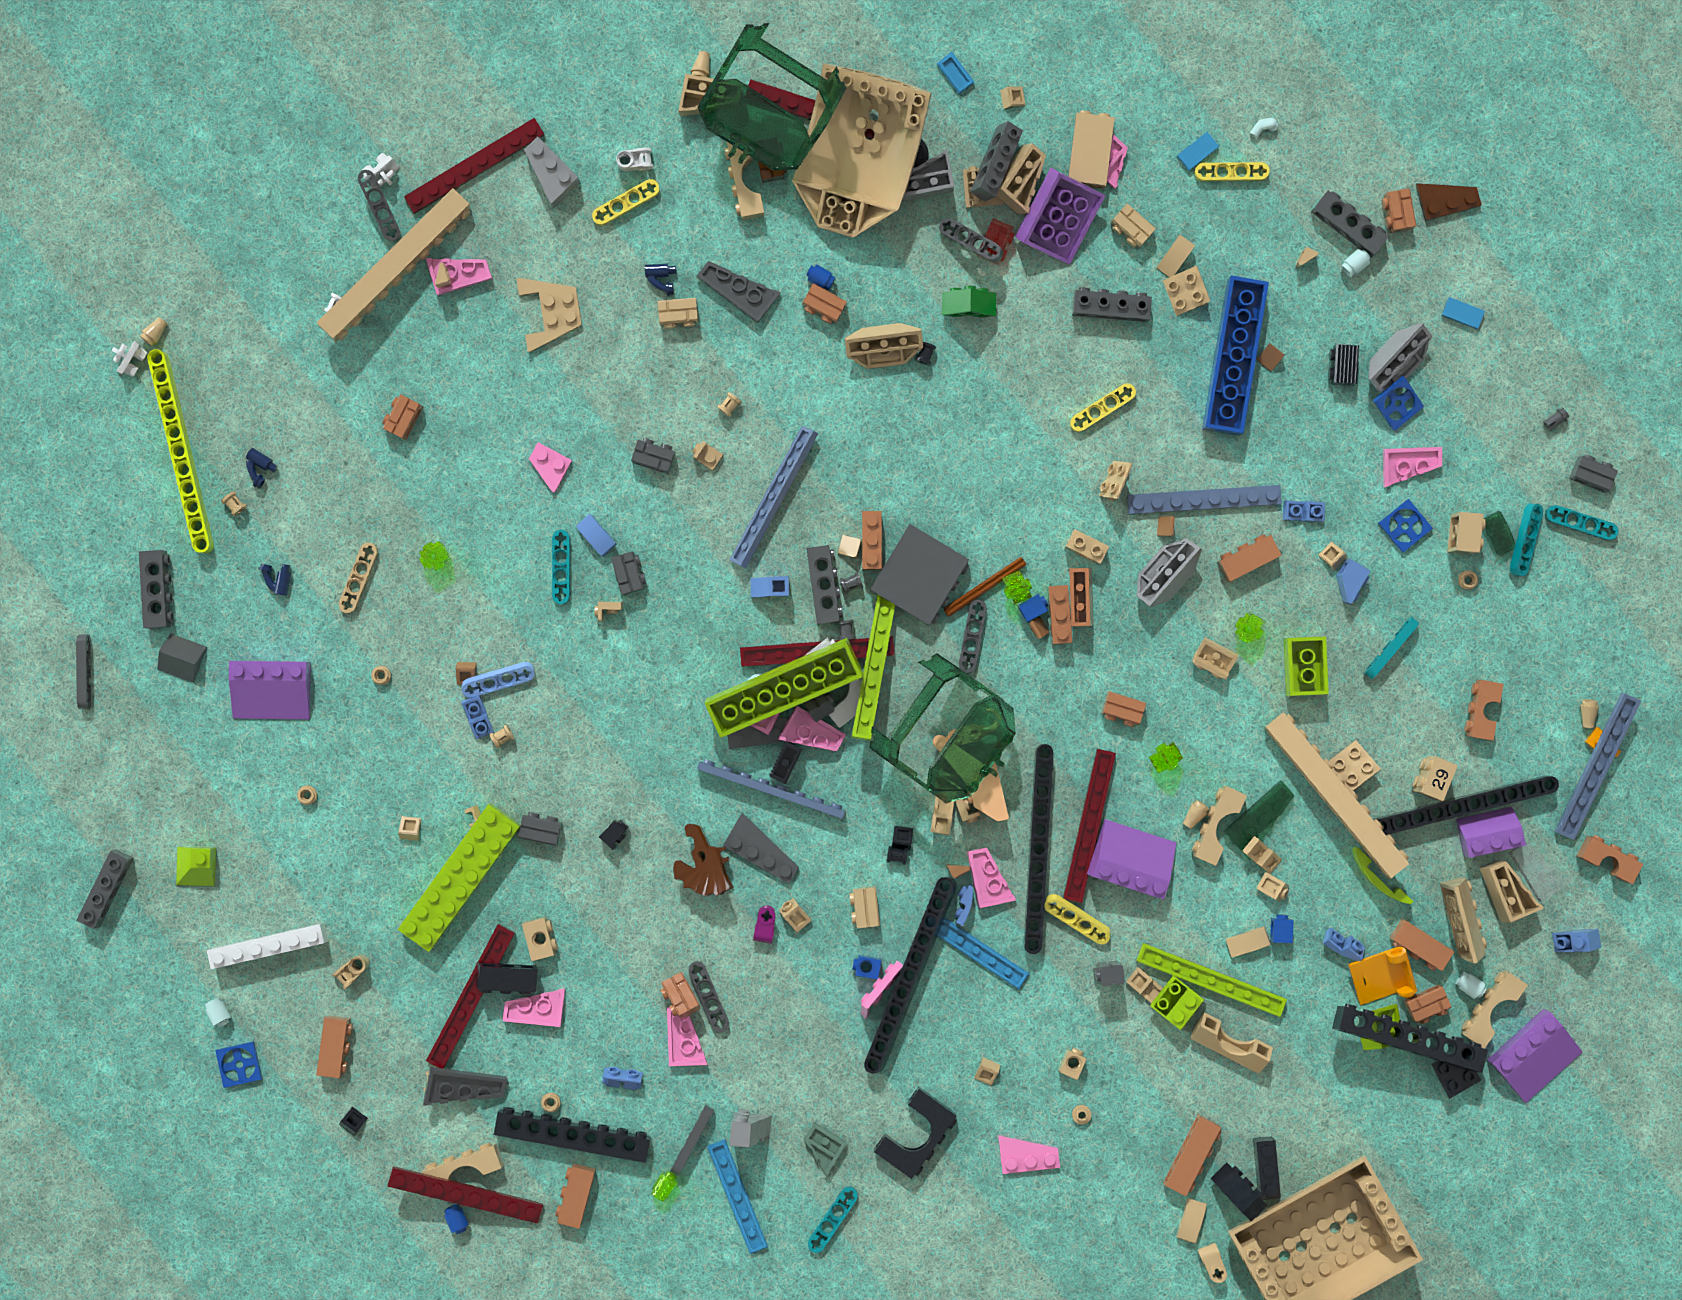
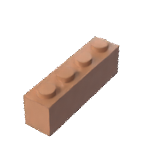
(1192, 1154)

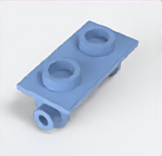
(613, 1076)

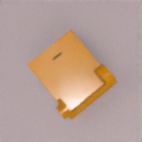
(1383, 975)

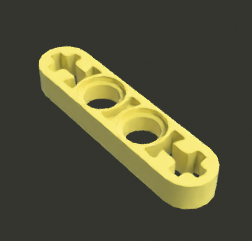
(1231, 171)
(624, 200)
(1101, 406)
(1075, 921)

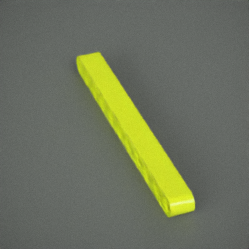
(176, 443)

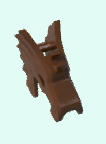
(709, 873)

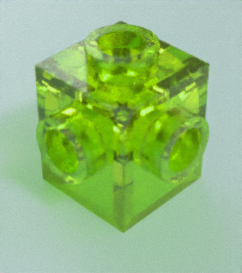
(441, 555)
(1017, 587)
(1256, 625)
(1166, 757)

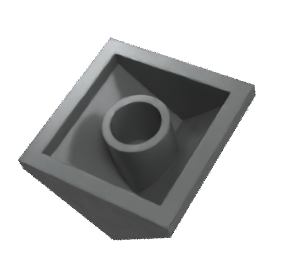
(181, 657)

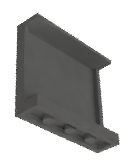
(920, 575)

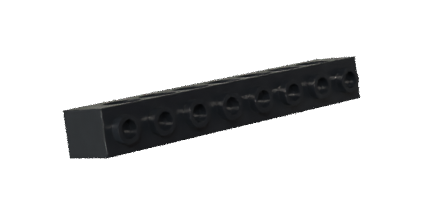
(1473, 1060)
(504, 1128)

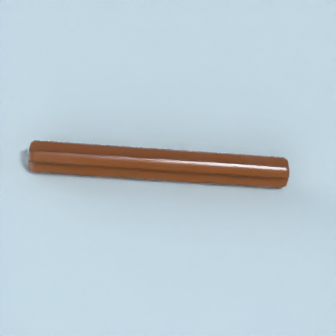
(984, 586)

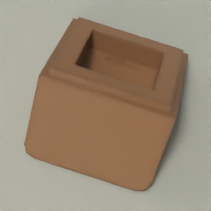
(1270, 357)
(1166, 526)
(1038, 627)
(464, 671)
(958, 870)

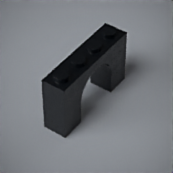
(911, 1159)

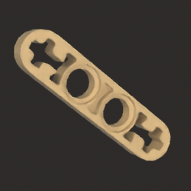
(361, 579)

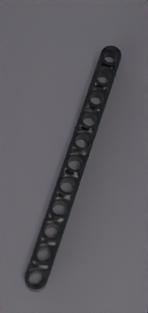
(1464, 807)
(1041, 857)
(903, 981)

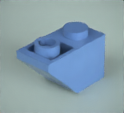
(1351, 579)
(770, 587)
(1577, 940)

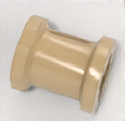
(729, 404)
(234, 503)
(502, 736)

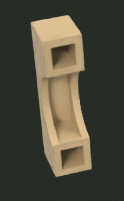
(750, 203)
(1208, 846)
(1505, 988)
(1250, 1054)
(485, 1160)

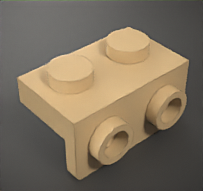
(1214, 658)

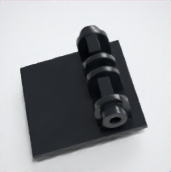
(1455, 1078)

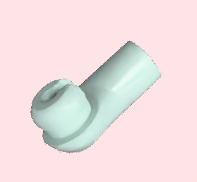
(1263, 124)

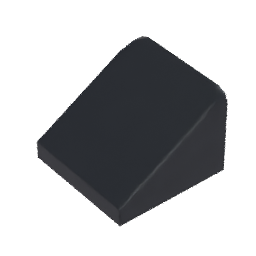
(902, 837)
(353, 1121)

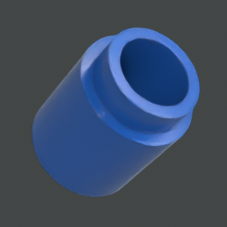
(820, 277)
(456, 1219)

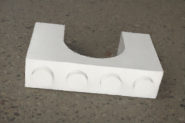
(847, 706)

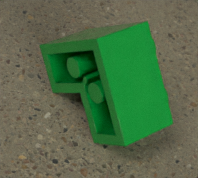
(969, 302)

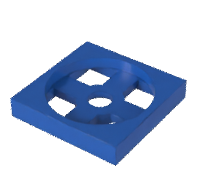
(1409, 393)
(1403, 546)
(250, 1047)

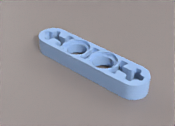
(499, 682)

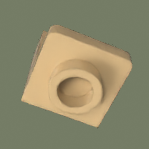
(707, 455)
(611, 607)
(963, 807)
(1273, 887)
(794, 915)

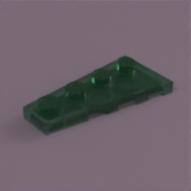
(1260, 816)

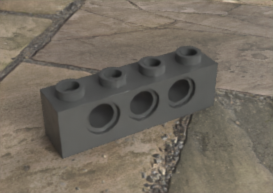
(996, 161)
(1339, 223)
(826, 554)
(148, 580)
(105, 889)

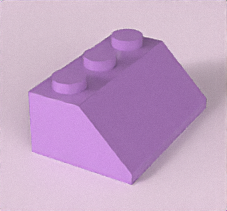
(1490, 832)

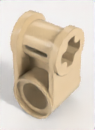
(349, 972)
(1212, 1260)

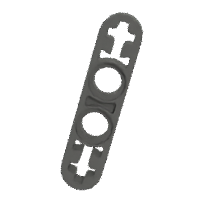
(381, 204)
(970, 240)
(976, 637)
(83, 671)
(711, 995)
(692, 1140)

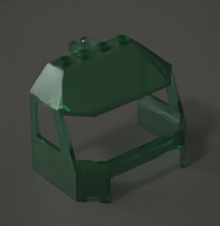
(756, 122)
(971, 748)

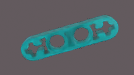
(1581, 522)
(1528, 540)
(556, 566)
(1391, 648)
(833, 1219)

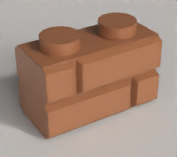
(1399, 210)
(824, 304)
(402, 416)
(1123, 708)
(680, 996)
(1427, 1004)

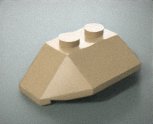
(884, 345)

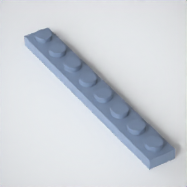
(773, 496)
(1204, 499)
(1598, 765)
(763, 785)

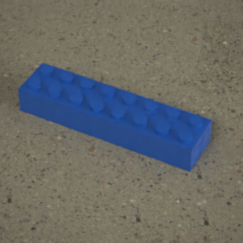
(1235, 355)

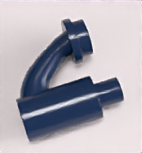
(653, 271)
(257, 458)
(282, 580)

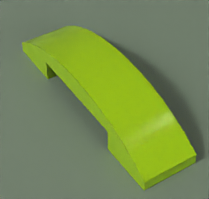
(1362, 862)

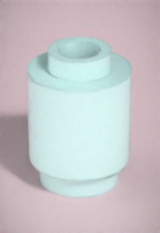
(1355, 263)
(1471, 985)
(217, 1012)

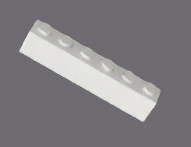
(267, 945)

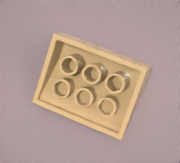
(1463, 919)

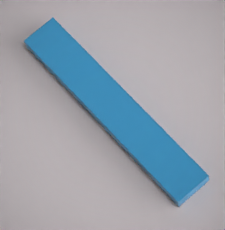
(981, 953)
(737, 1196)

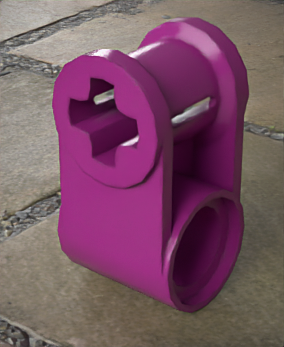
(765, 927)

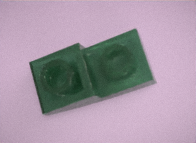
(1500, 532)

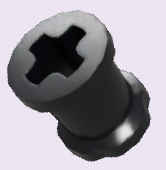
(925, 354)
(903, 853)

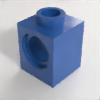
(1033, 607)
(1281, 929)
(873, 973)

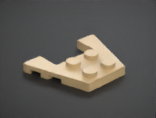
(558, 308)

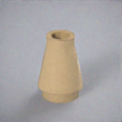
(701, 65)
(153, 332)
(1589, 711)
(1196, 812)

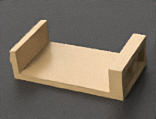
(1091, 148)

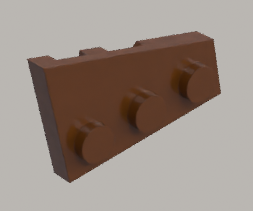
(1446, 199)

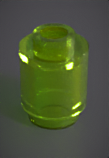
(664, 1186)

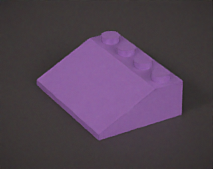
(1060, 216)
(270, 689)
(1133, 859)
(1535, 1055)

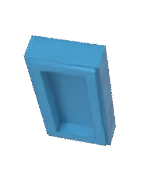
(955, 73)
(1197, 151)
(1463, 313)

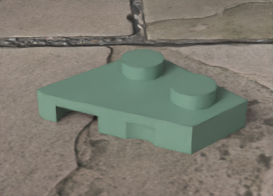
(824, 1145)

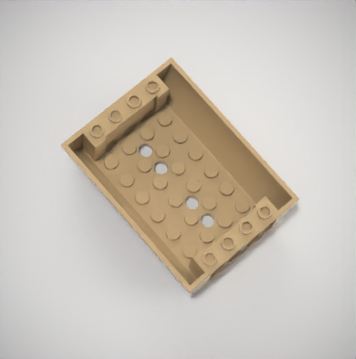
(1333, 1263)

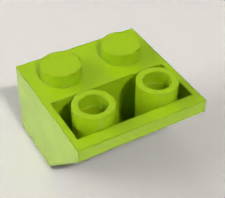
(1177, 1003)

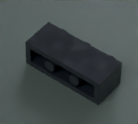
(506, 978)
(1267, 1167)
(1239, 1191)

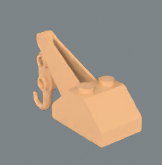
(989, 796)

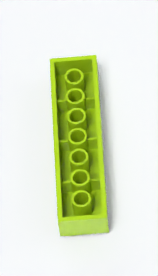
(783, 687)
(459, 877)

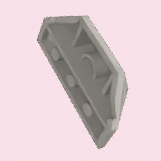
(1399, 356)
(1167, 572)

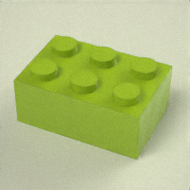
(1306, 666)

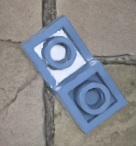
(1304, 511)
(596, 535)
(477, 716)
(966, 896)
(1347, 947)

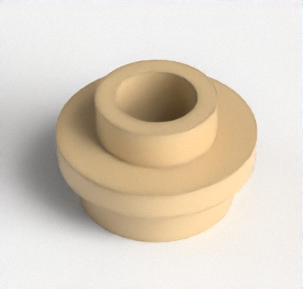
(1474, 580)
(376, 679)
(301, 797)
(546, 1106)
(1081, 1108)

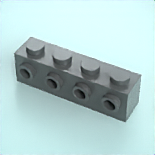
(1111, 305)

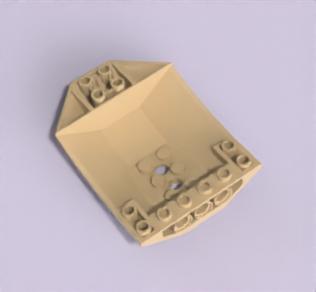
(858, 180)

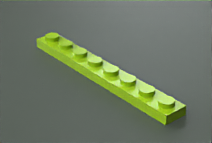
(873, 669)
(1211, 979)

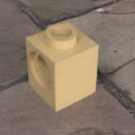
(1075, 1071)

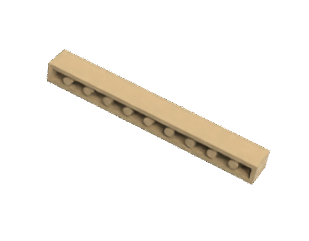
(394, 265)
(1336, 795)

